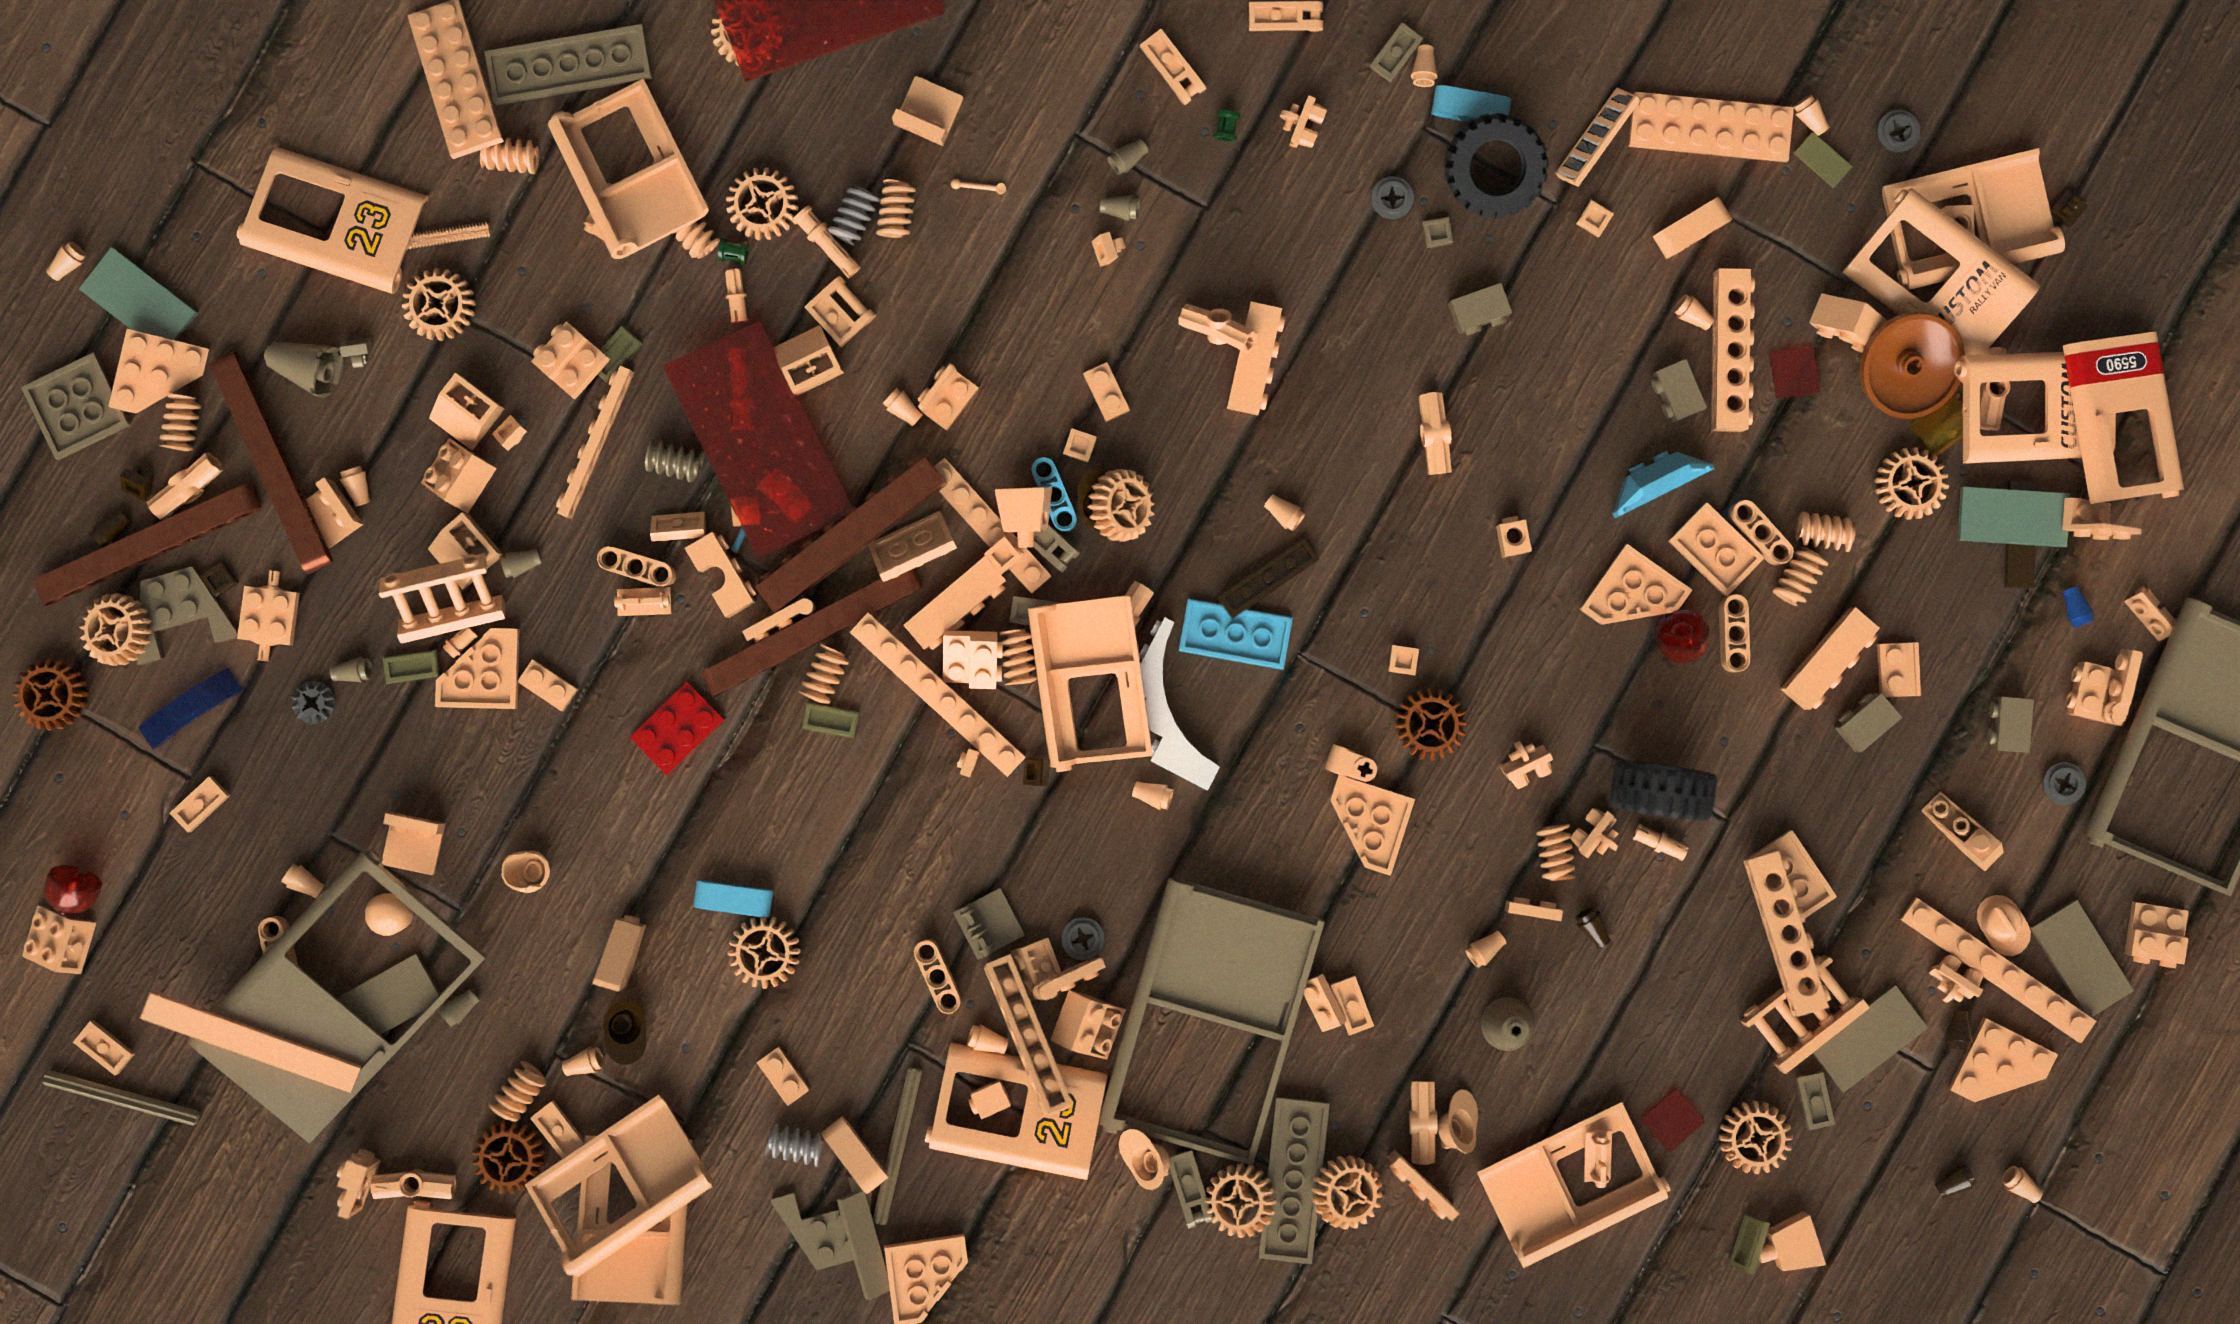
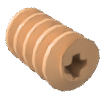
(511, 157)
(895, 209)
(697, 239)
(179, 422)
(1825, 530)
(1800, 576)
(1018, 657)
(824, 674)
(1556, 853)
(519, 1093)

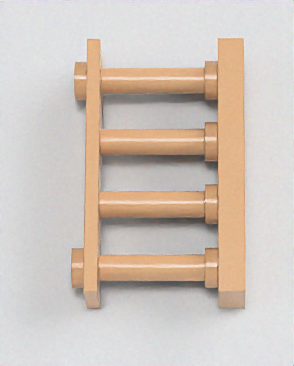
(449, 619)
(1808, 1040)

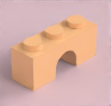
(735, 593)

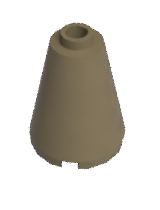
(306, 365)
(1501, 1017)

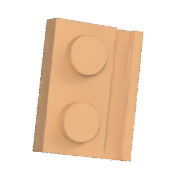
(1899, 669)

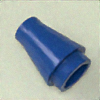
(2077, 607)

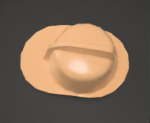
(2003, 925)
(1459, 1125)
(1145, 1160)

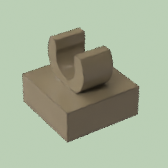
(357, 350)

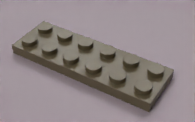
(568, 64)
(1293, 1164)

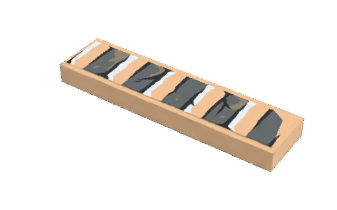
(1597, 136)

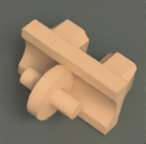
(1311, 111)
(1525, 760)
(1602, 824)
(1953, 984)

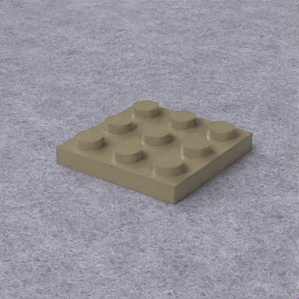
(75, 406)

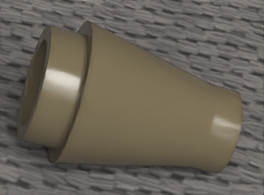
(1126, 157)
(1121, 206)
(519, 562)
(354, 670)
(457, 1008)

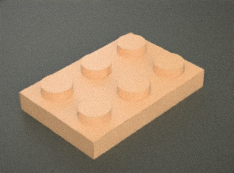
(912, 546)
(1716, 549)
(1810, 884)
(1422, 1186)

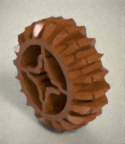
(65, 678)
(1449, 709)
(497, 1156)

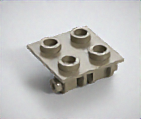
(989, 923)

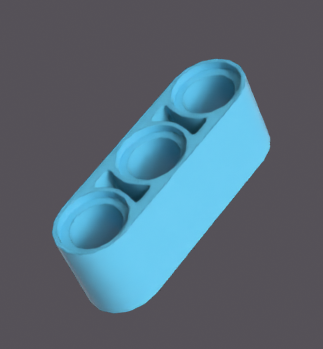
(1467, 104)
(1054, 481)
(733, 898)

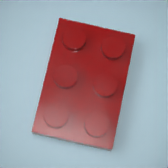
(677, 728)

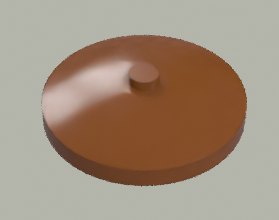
(1911, 365)

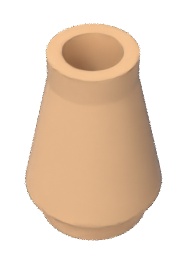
(1424, 68)
(1811, 114)
(66, 260)
(1693, 312)
(902, 407)
(355, 483)
(1285, 512)
(1153, 794)
(301, 880)
(1485, 949)
(984, 1039)
(585, 1062)
(2020, 1183)

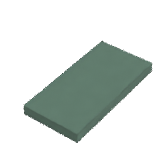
(137, 298)
(2012, 517)

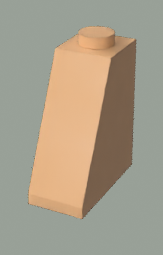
(620, 953)

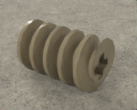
(673, 461)

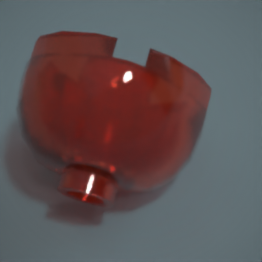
(1683, 636)
(71, 890)

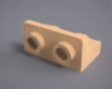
(1035, 964)

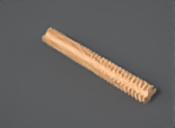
(449, 235)

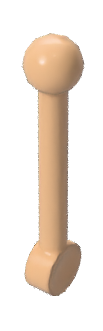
(999, 188)

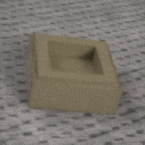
(1437, 232)

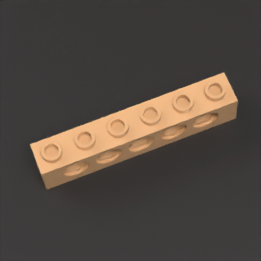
(1722, 335)
(1782, 949)
(1027, 1036)

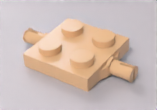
(268, 615)

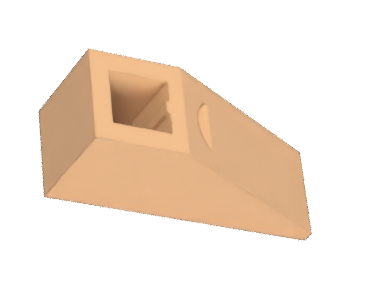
(1964, 831)

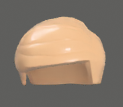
(525, 871)
(387, 914)

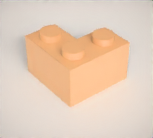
(1846, 318)

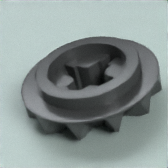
(1900, 119)
(1401, 189)
(325, 702)
(2075, 778)
(1077, 950)

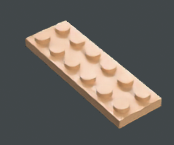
(455, 78)
(1711, 127)

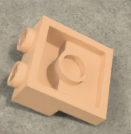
(569, 359)
(972, 658)
(2089, 691)
(2157, 934)
(356, 1178)

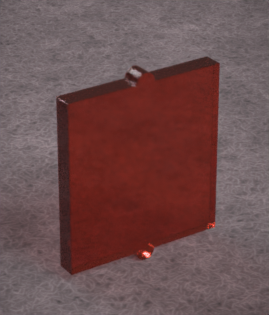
(1794, 372)
(1672, 1120)

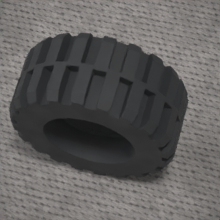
(1522, 191)
(1663, 790)

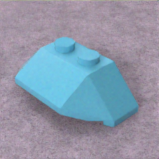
(1657, 479)

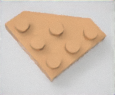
(152, 369)
(1634, 590)
(483, 674)
(1372, 820)
(1999, 1063)
(922, 1273)

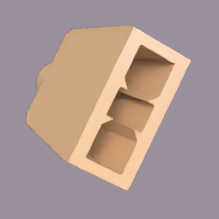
(1024, 511)
(1793, 1244)

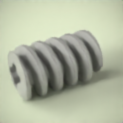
(853, 214)
(795, 1145)

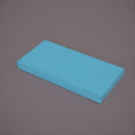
(1248, 638)

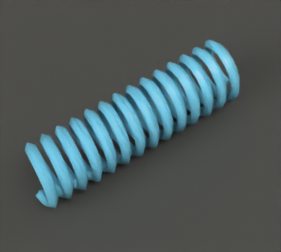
(738, 541)

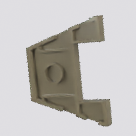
(177, 600)
(820, 1235)

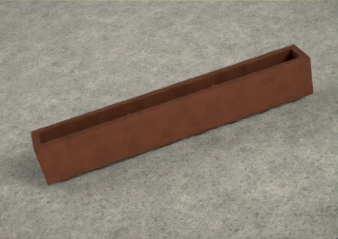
(850, 535)

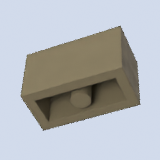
(1479, 309)
(1678, 391)
(1867, 721)
(2010, 724)

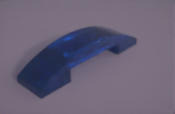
(189, 707)

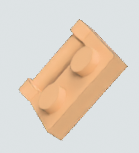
(833, 317)

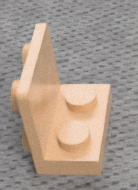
(928, 110)
(946, 397)
(332, 512)
(2093, 519)
(412, 843)
(58, 941)

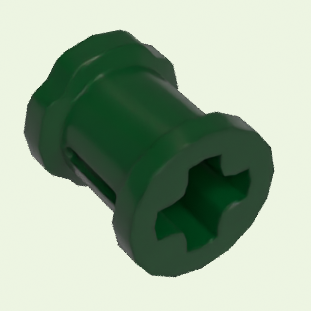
(1226, 126)
(733, 251)

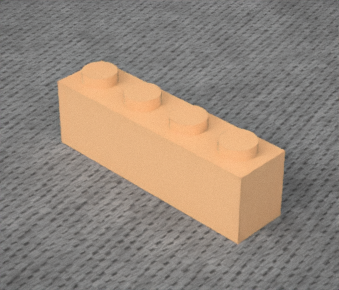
(1253, 367)
(955, 603)
(1830, 658)

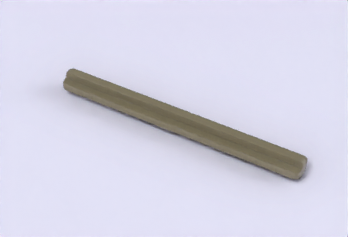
(121, 1097)
(897, 1145)

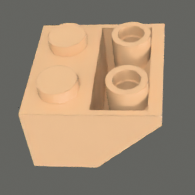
(807, 360)
(465, 411)
(458, 475)
(461, 539)
(1087, 1025)

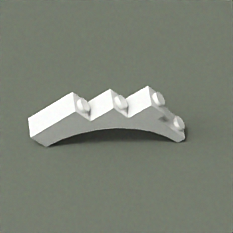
(1173, 750)

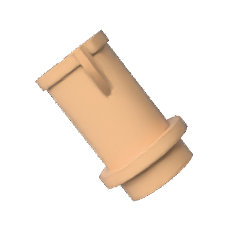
(459, 641)

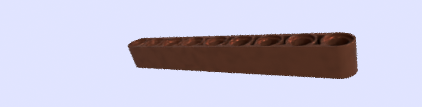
(271, 462)
(147, 544)
(809, 632)

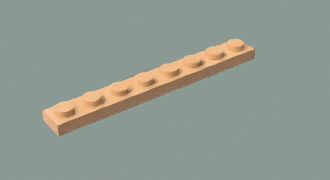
(937, 694)
(1998, 970)

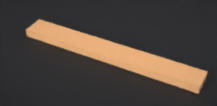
(250, 1041)

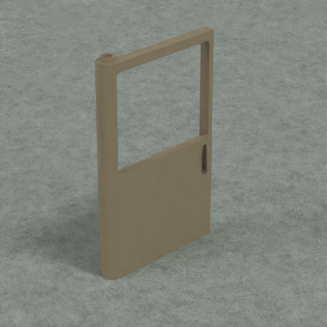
(2190, 696)
(1223, 964)
(294, 1006)

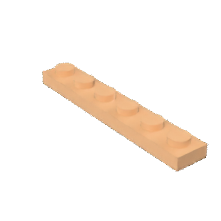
(598, 433)
(989, 525)

